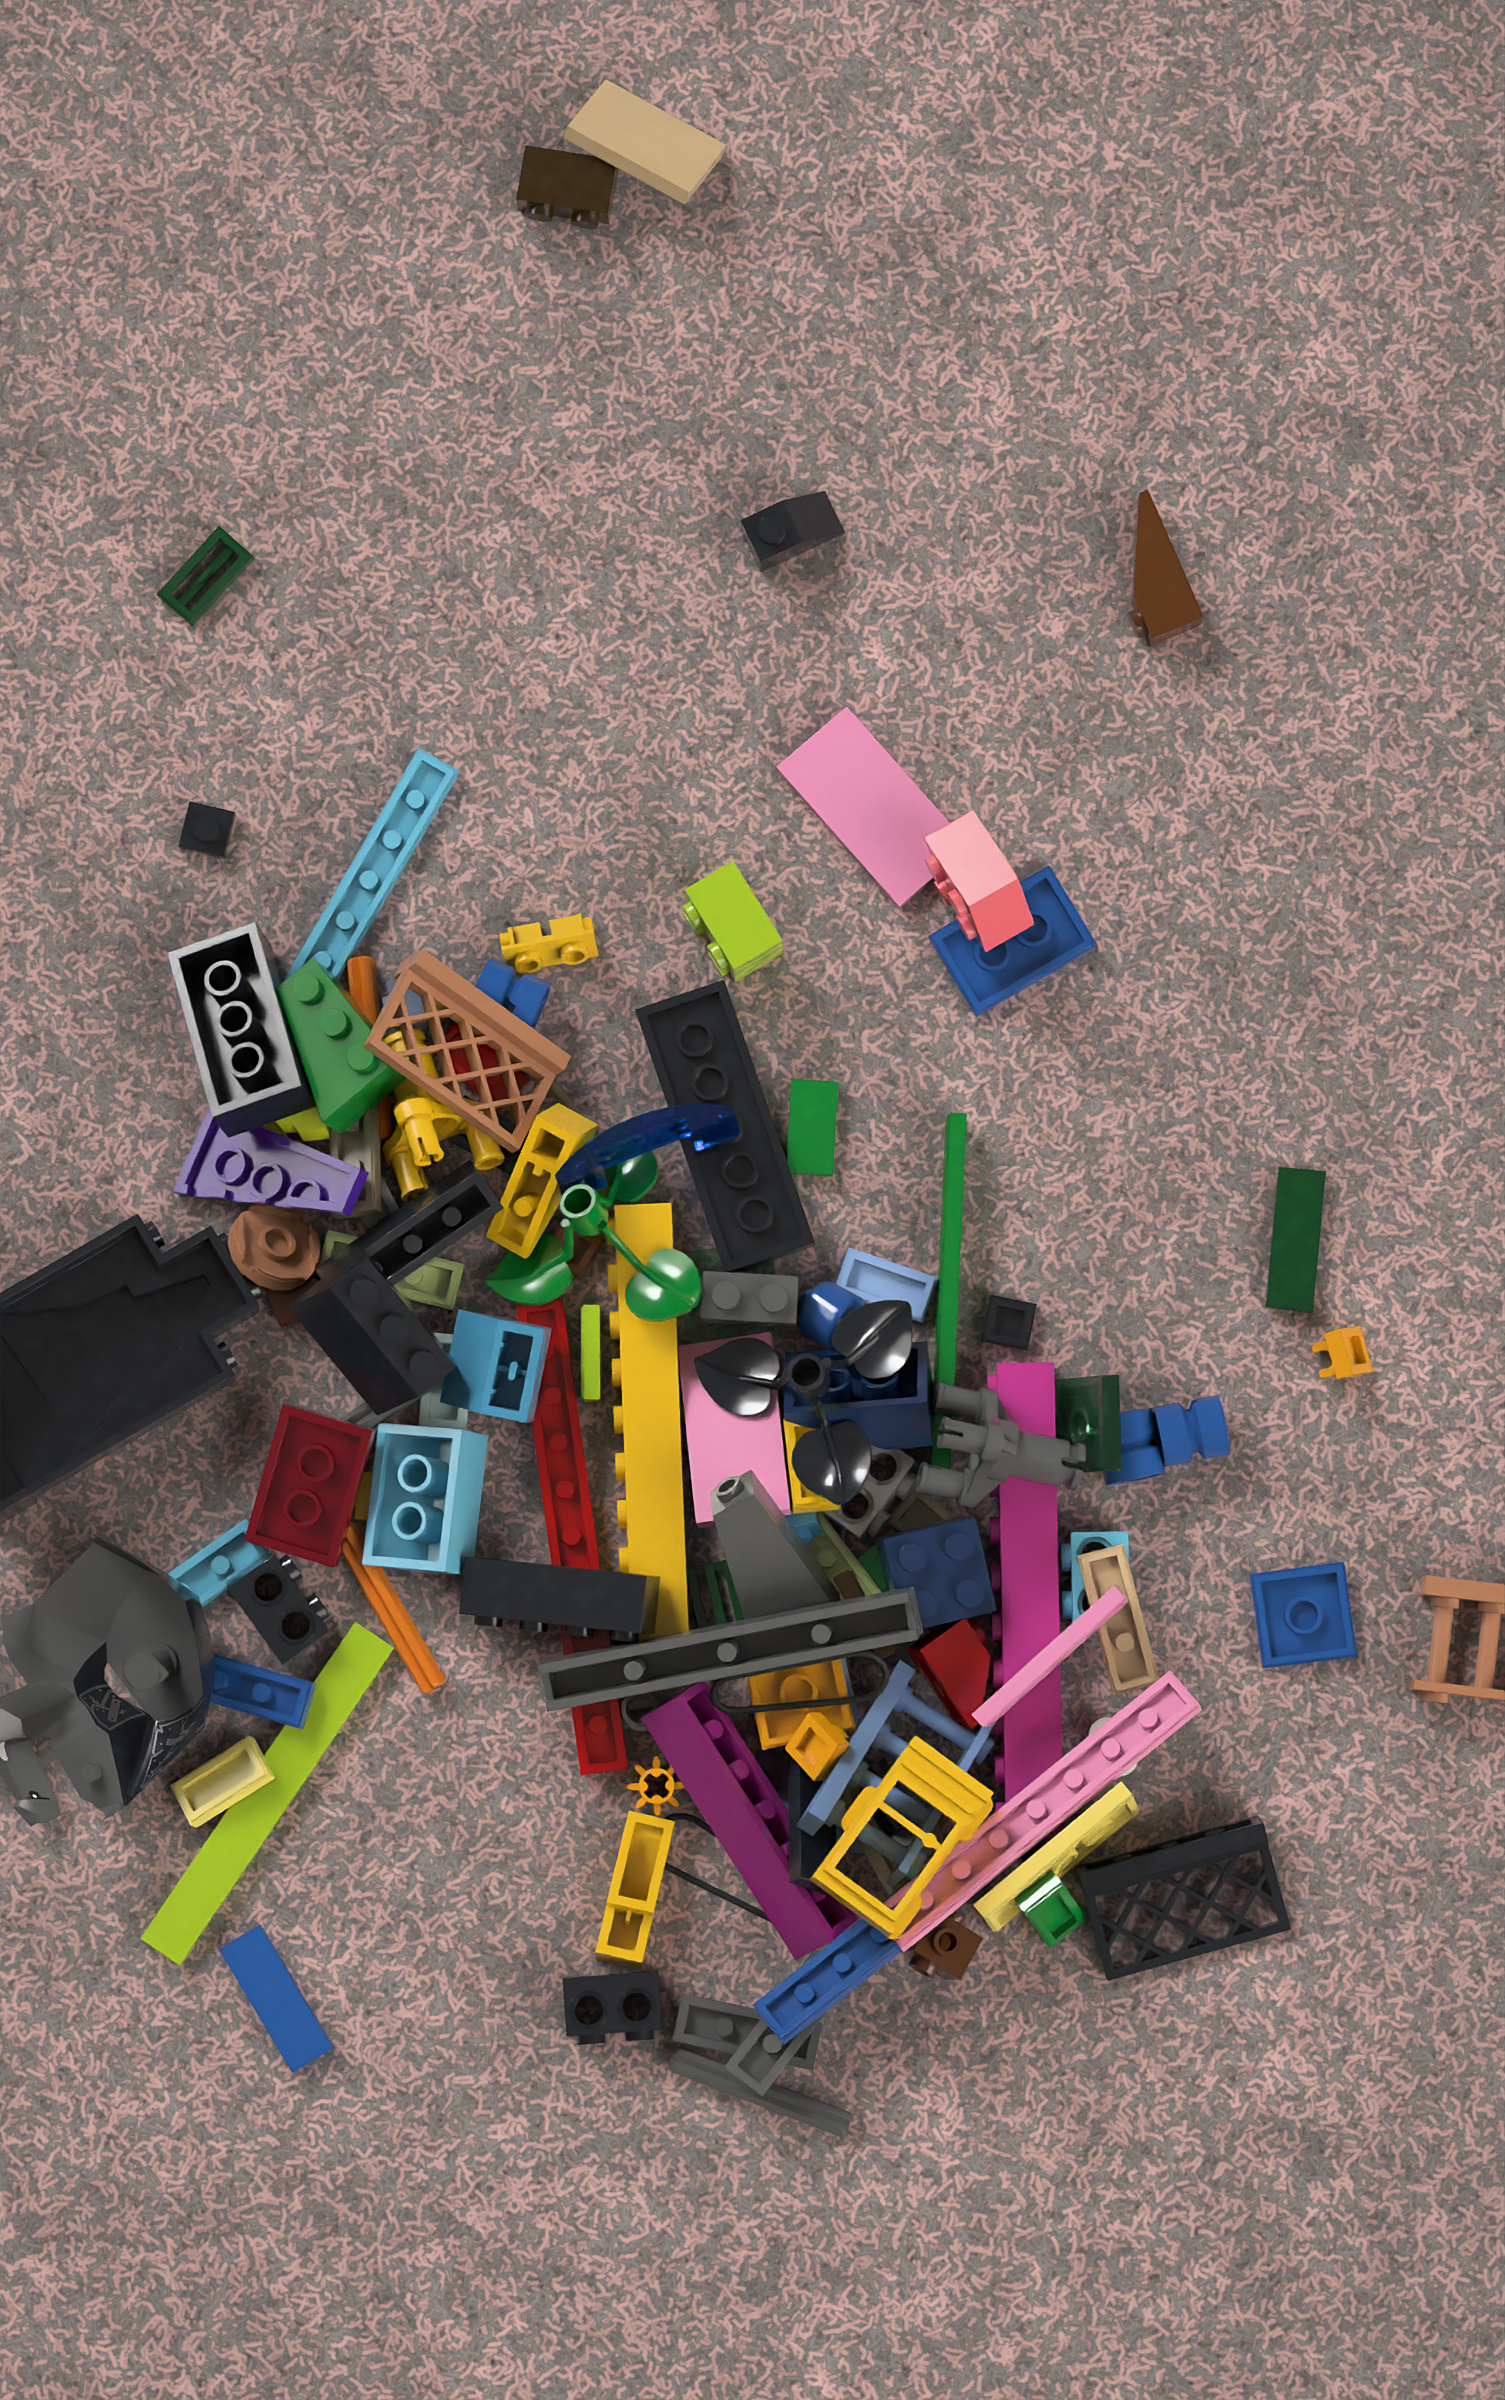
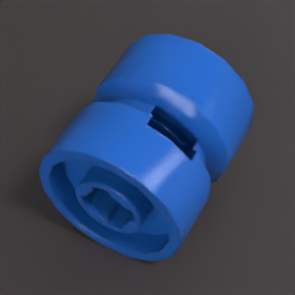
(520, 996)
(1191, 1430)
(1138, 1456)

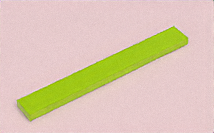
(254, 1817)

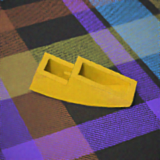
(634, 1890)

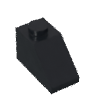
(790, 528)

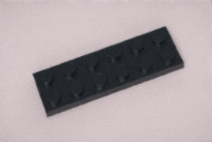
(744, 1179)

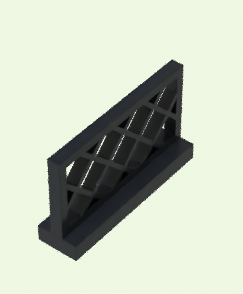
(1174, 1857)

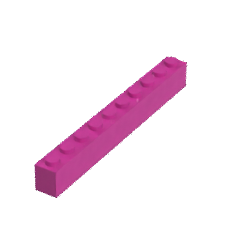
(1027, 1588)

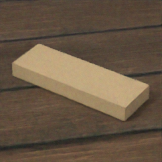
(1124, 1635)

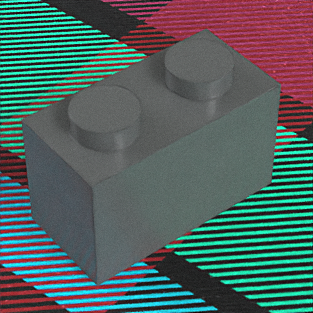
(749, 1299)

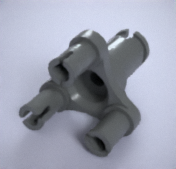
(995, 1449)

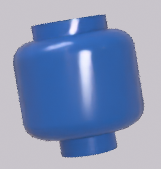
(822, 1310)

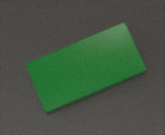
(812, 1127)
(1050, 1909)

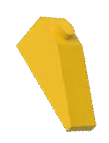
(532, 1188)

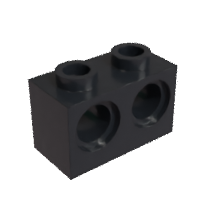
(269, 1611)
(611, 1992)

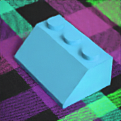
(424, 1498)

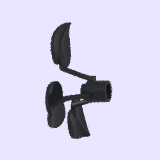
(827, 1460)

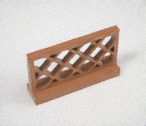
(478, 1017)

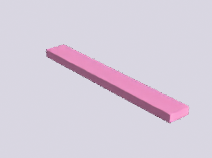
(1050, 1802)

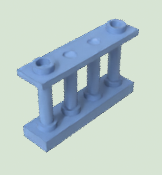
(853, 1772)

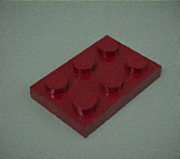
(310, 1485)

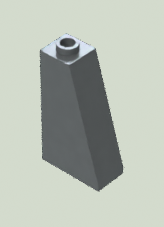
(764, 1552)

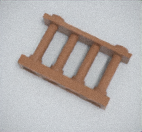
(1445, 1597)

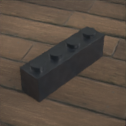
(424, 1225)
(559, 1596)

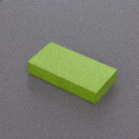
(591, 1354)

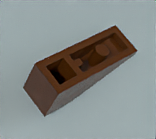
(1160, 589)

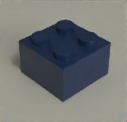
(943, 1566)

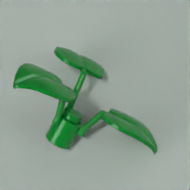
(661, 1290)

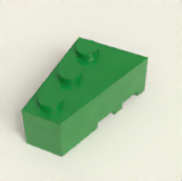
(330, 1042)

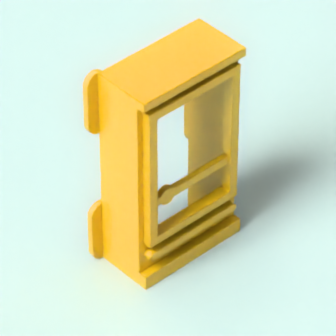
(940, 1785)

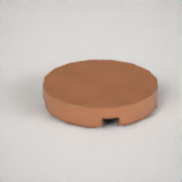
(274, 1247)

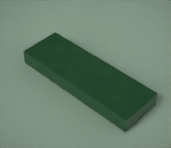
(1295, 1239)

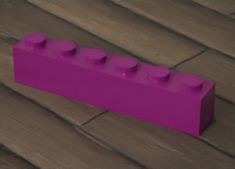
(743, 1815)

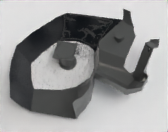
(151, 1636)

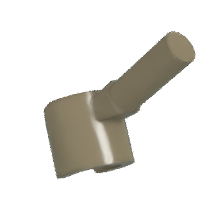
(564, 1099)

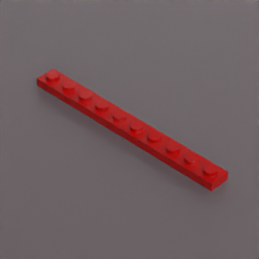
(571, 1522)

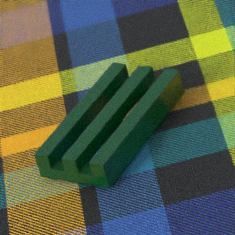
(218, 588)
(709, 1570)

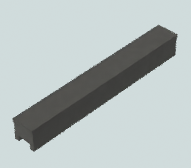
(731, 1649)

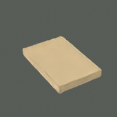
(644, 141)

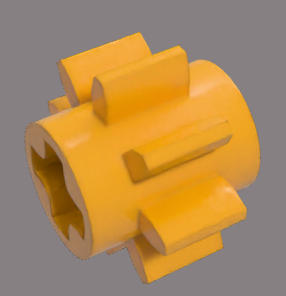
(642, 1786)

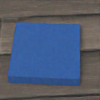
(1303, 1615)

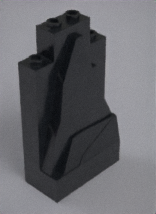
(110, 1350)

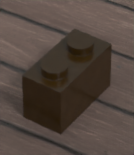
(566, 187)

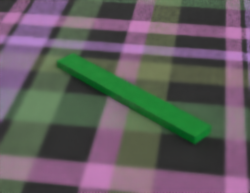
(948, 1271)

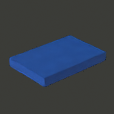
(1025, 958)

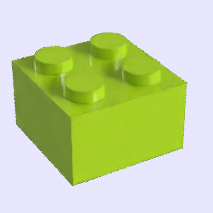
(732, 921)

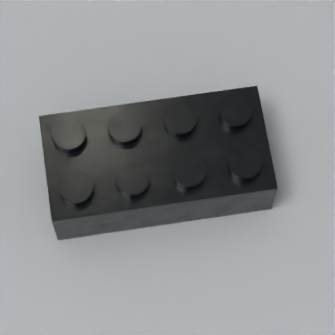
(240, 1030)

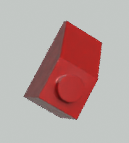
(955, 1667)

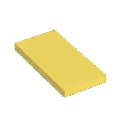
(1059, 1854)

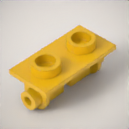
(570, 943)

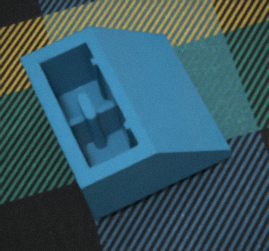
(496, 1366)

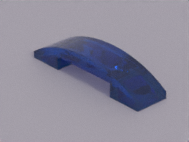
(643, 1133)

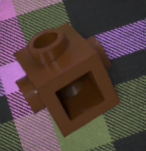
(944, 1949)

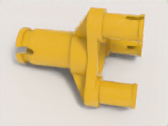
(423, 1124)

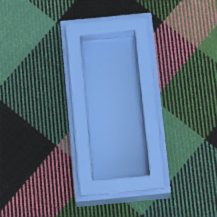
(883, 1280)

